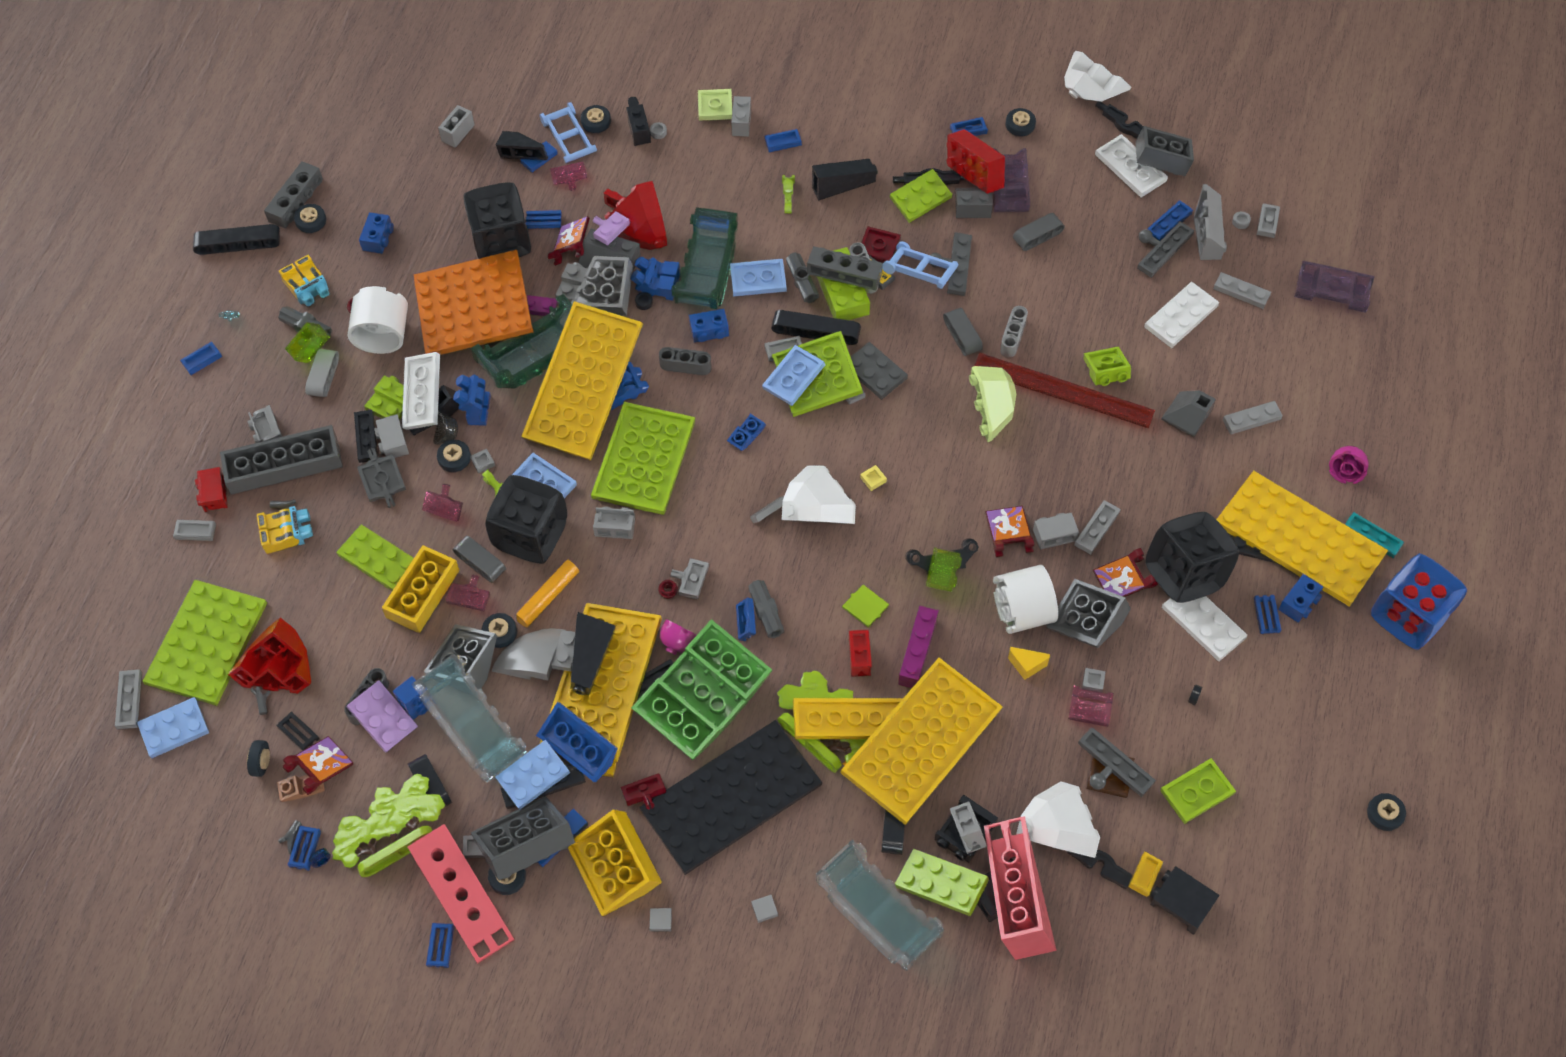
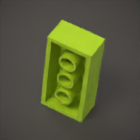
(844, 299)

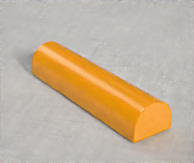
(547, 593)

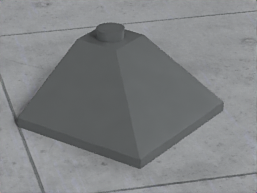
(1090, 613)
(473, 646)

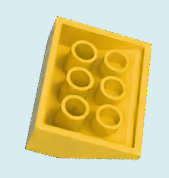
(613, 862)

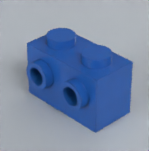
(376, 233)
(709, 325)
(1300, 598)
(409, 699)

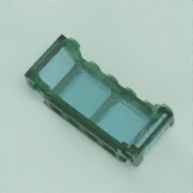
(708, 258)
(527, 355)

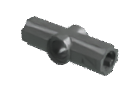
(801, 279)
(298, 320)
(766, 609)

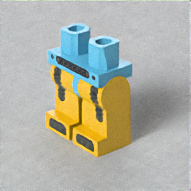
(306, 283)
(283, 529)

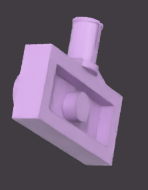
(610, 228)

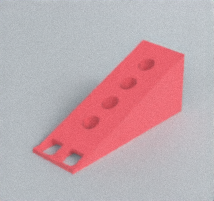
(440, 864)
(1018, 893)

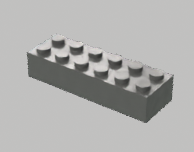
(281, 459)

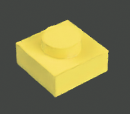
(873, 478)

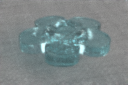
(229, 314)

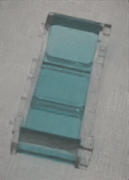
(468, 718)
(877, 906)

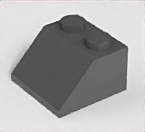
(973, 203)

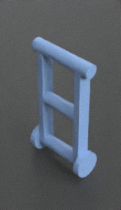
(546, 121)
(904, 249)

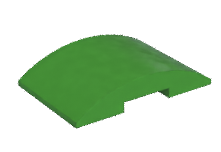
(702, 690)

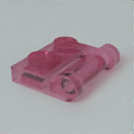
(1090, 711)

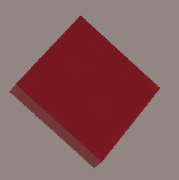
(880, 243)

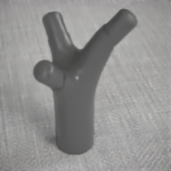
(282, 504)
(261, 700)
(289, 837)

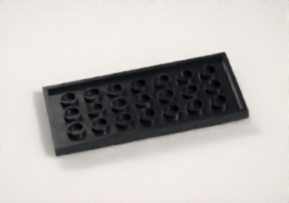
(730, 796)

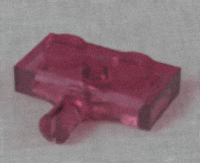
(568, 174)
(442, 504)
(468, 595)

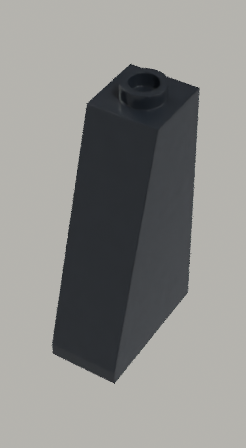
(841, 177)
(590, 648)

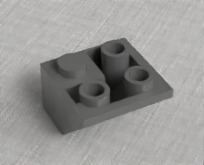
(1189, 411)

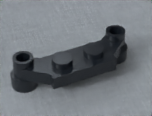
(924, 561)

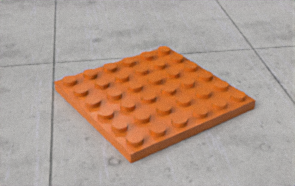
(472, 303)

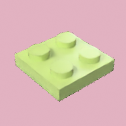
(715, 104)

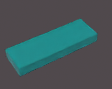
(1375, 534)

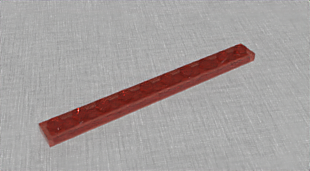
(1071, 392)

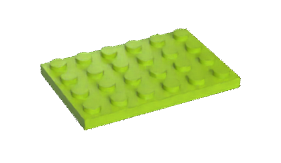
(643, 458)
(205, 642)

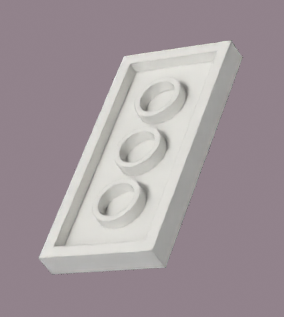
(1121, 159)
(1181, 314)
(421, 391)
(1207, 625)

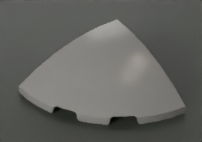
(529, 655)

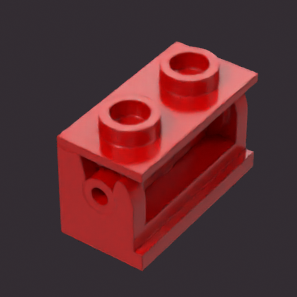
(211, 489)
(860, 653)

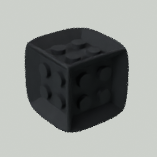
(497, 220)
(526, 519)
(1191, 556)

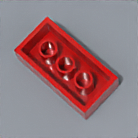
(975, 161)

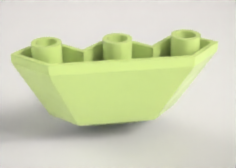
(994, 398)

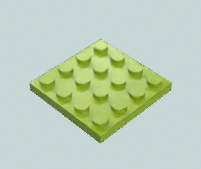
(836, 379)

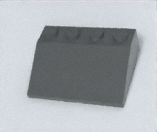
(523, 838)

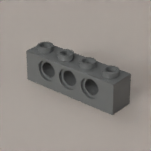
(293, 194)
(844, 268)

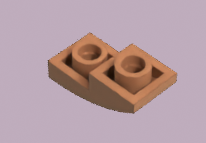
(292, 788)

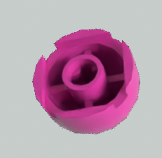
(1349, 464)
(675, 637)

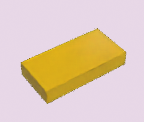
(1145, 874)

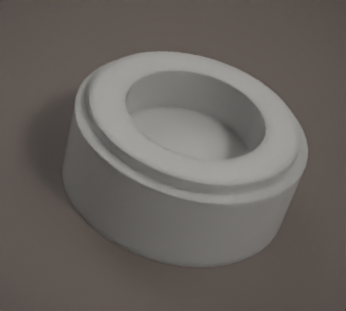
(658, 130)
(1241, 220)

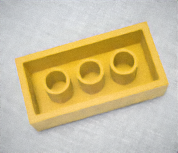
(420, 589)

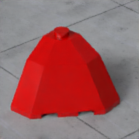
(645, 217)
(274, 661)

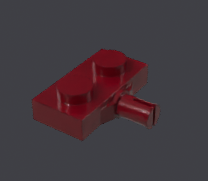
(643, 790)

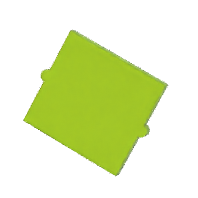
(865, 606)

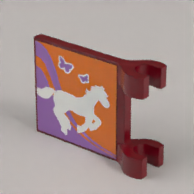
(570, 238)
(1008, 527)
(1124, 576)
(319, 762)

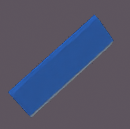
(577, 742)

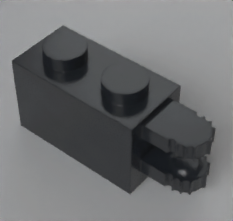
(638, 122)

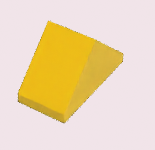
(1028, 661)

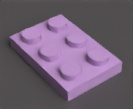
(382, 716)

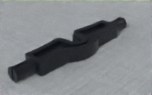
(1119, 119)
(947, 177)
(1109, 871)

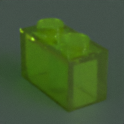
(307, 342)
(943, 569)

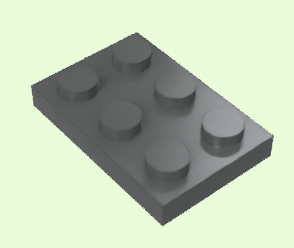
(877, 370)

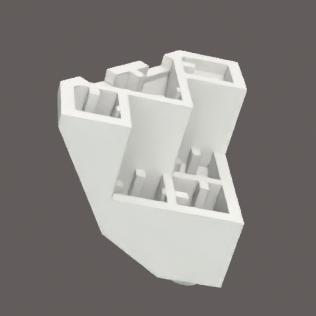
(1092, 80)
(817, 498)
(1061, 820)

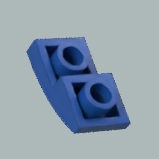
(746, 434)

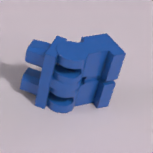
(656, 277)
(630, 386)
(473, 399)

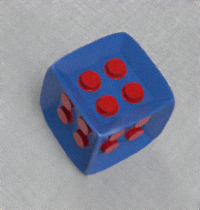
(1418, 601)

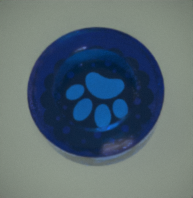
(319, 858)

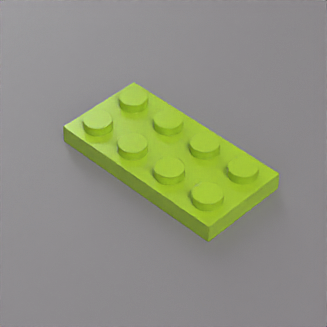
(375, 557)
(942, 882)

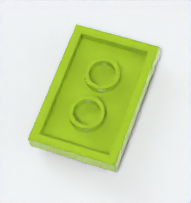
(921, 195)
(1197, 790)

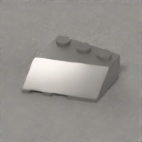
(1209, 225)
(606, 284)

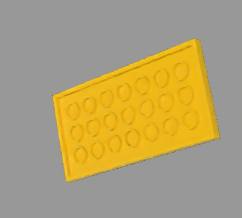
(582, 380)
(1301, 537)
(620, 675)
(921, 740)

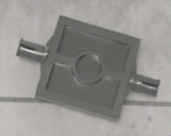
(381, 478)

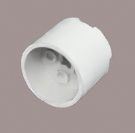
(377, 320)
(1025, 599)

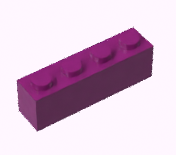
(918, 646)

